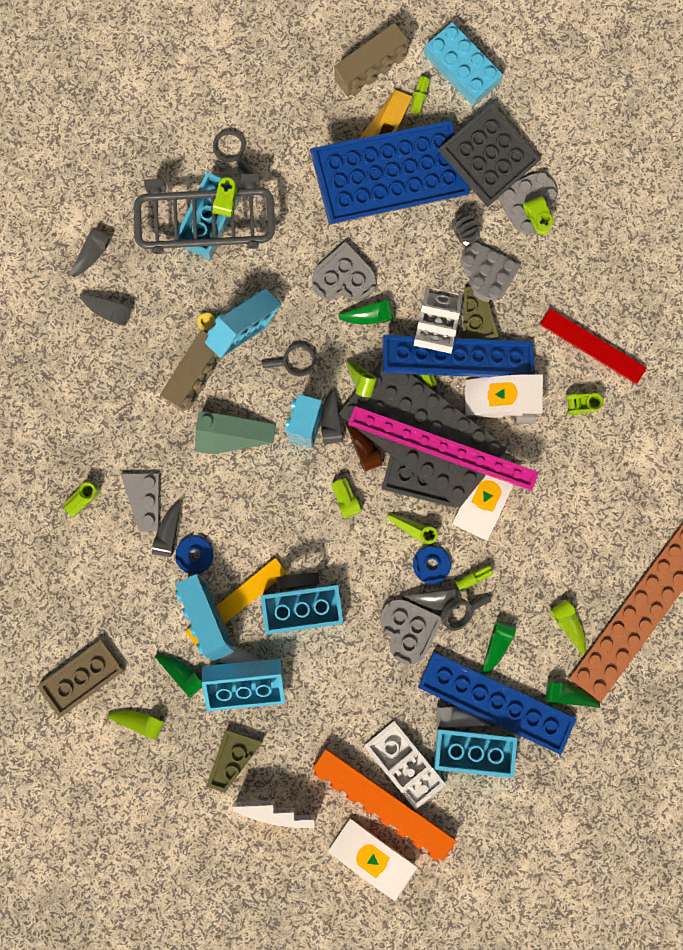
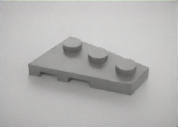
(144, 499)

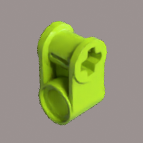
(225, 201)
(538, 212)
(582, 403)

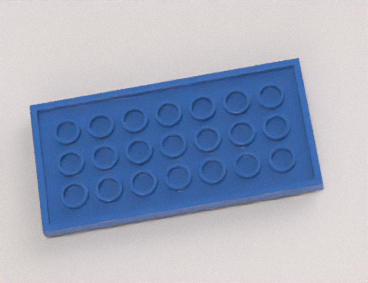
(386, 172)

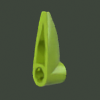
(362, 379)
(413, 528)
(567, 619)
(139, 722)

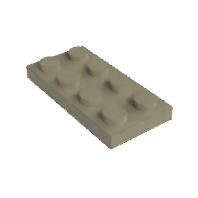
(80, 678)

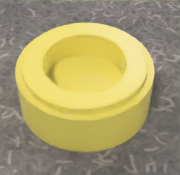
(206, 321)

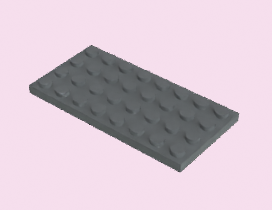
(415, 404)

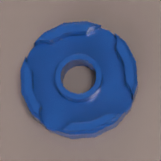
(443, 564)
(200, 565)

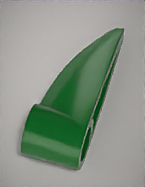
(370, 314)
(499, 642)
(182, 674)
(569, 695)

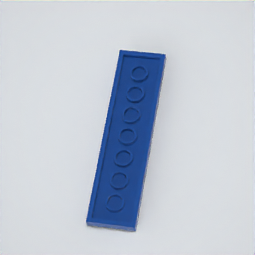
(467, 358)
(497, 703)

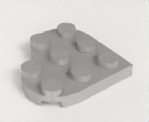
(524, 191)
(488, 271)
(343, 275)
(410, 630)

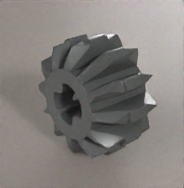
(465, 229)

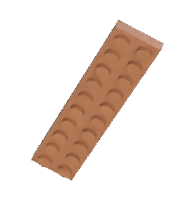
(633, 622)

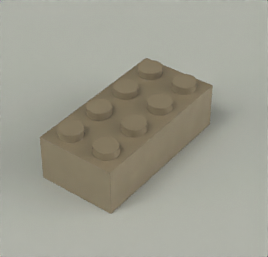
(371, 60)
(190, 374)

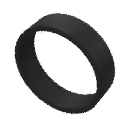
(297, 580)

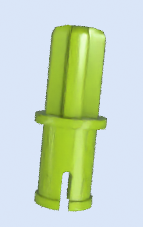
(419, 95)
(473, 578)

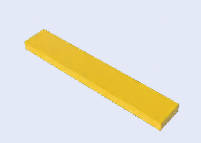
(247, 593)

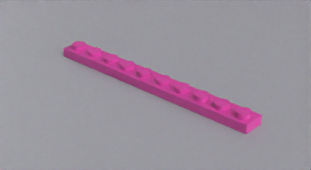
(443, 448)

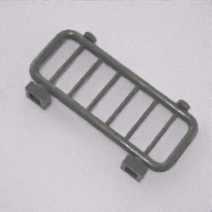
(156, 186)

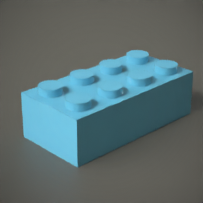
(462, 64)
(204, 219)
(242, 322)
(304, 421)
(301, 609)
(204, 618)
(243, 684)
(475, 752)

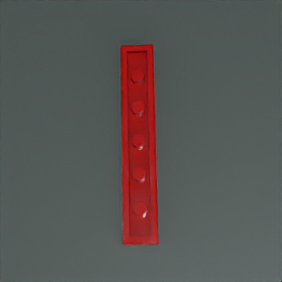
(593, 346)

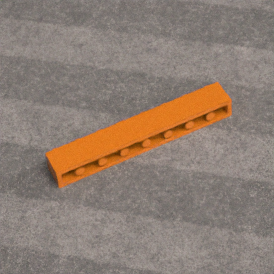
(384, 804)

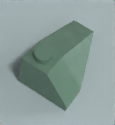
(227, 433)

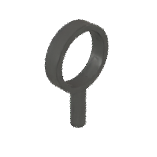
(239, 160)
(282, 362)
(469, 611)

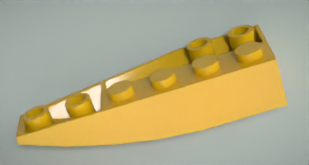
(390, 115)

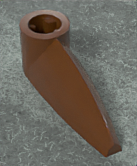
(366, 451)

